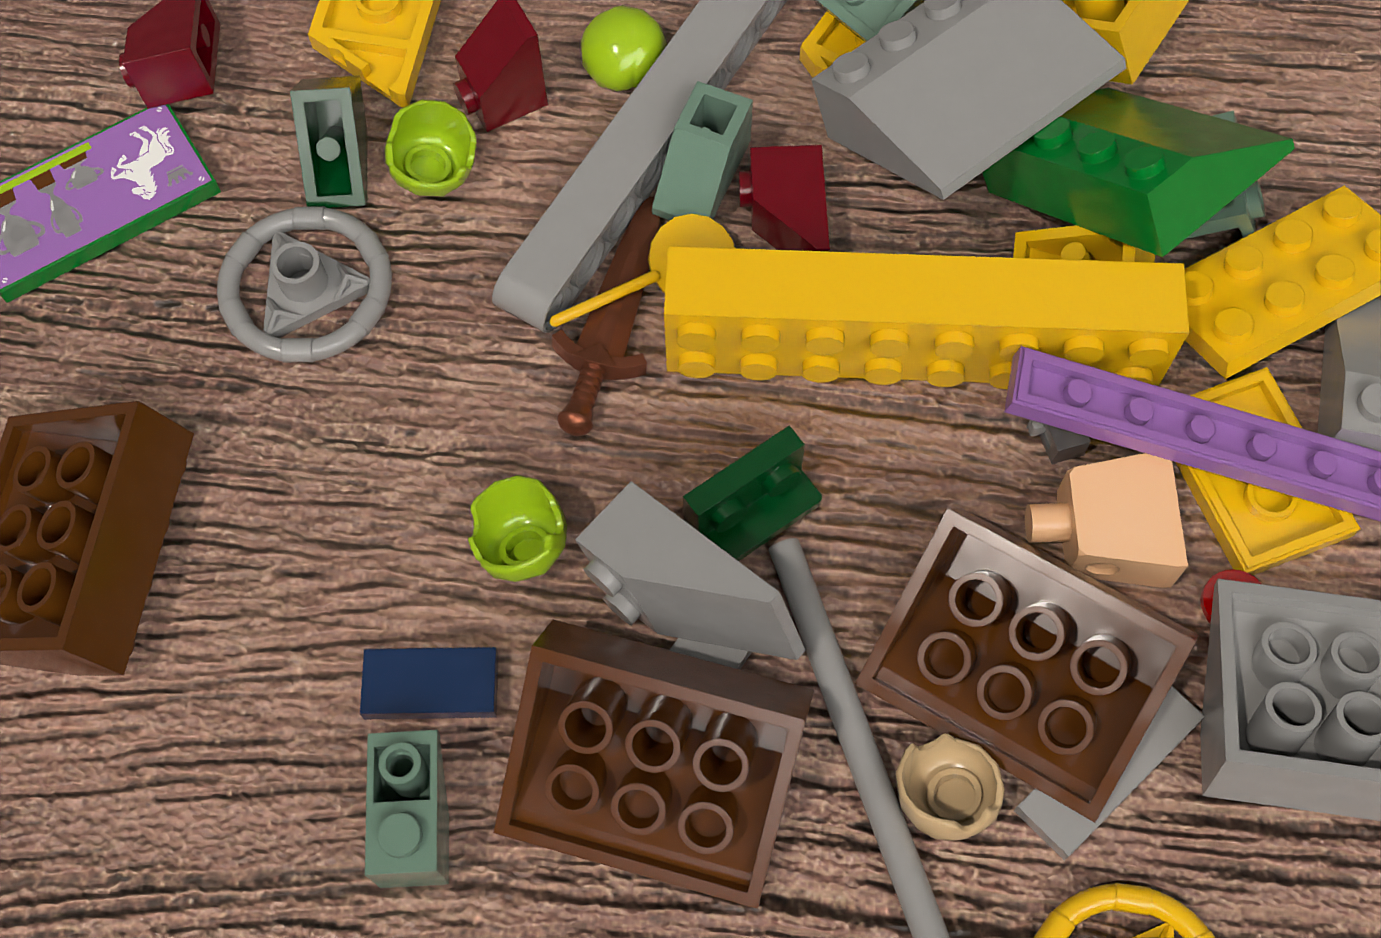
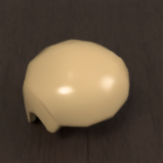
(949, 788)

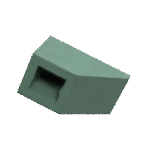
(703, 153)
(406, 810)

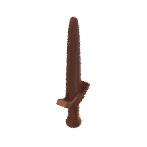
(608, 329)

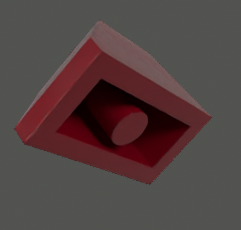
(172, 52)
(501, 68)
(787, 196)

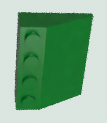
(1135, 168)

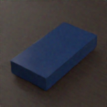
(429, 683)

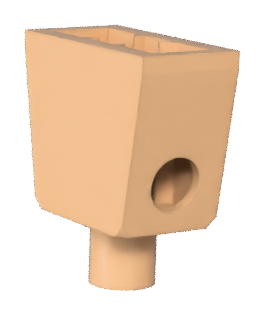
(1116, 521)

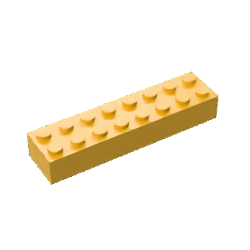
(915, 315)

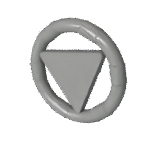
(305, 285)

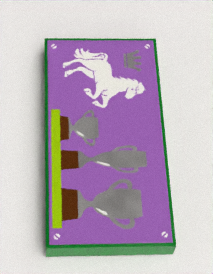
(97, 197)

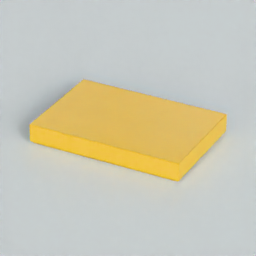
(1252, 522)

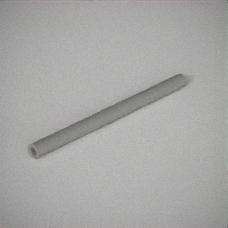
(858, 742)

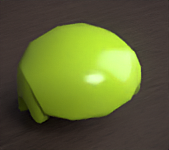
(621, 47)
(430, 148)
(517, 529)

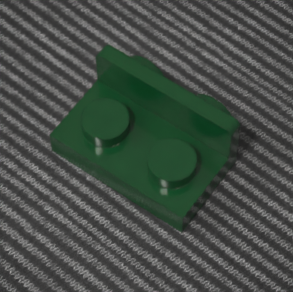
(754, 496)

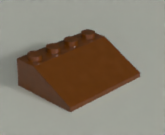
(83, 532)
(1026, 660)
(651, 761)

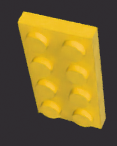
(1284, 281)

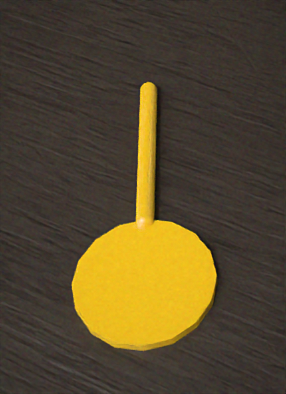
(681, 231)

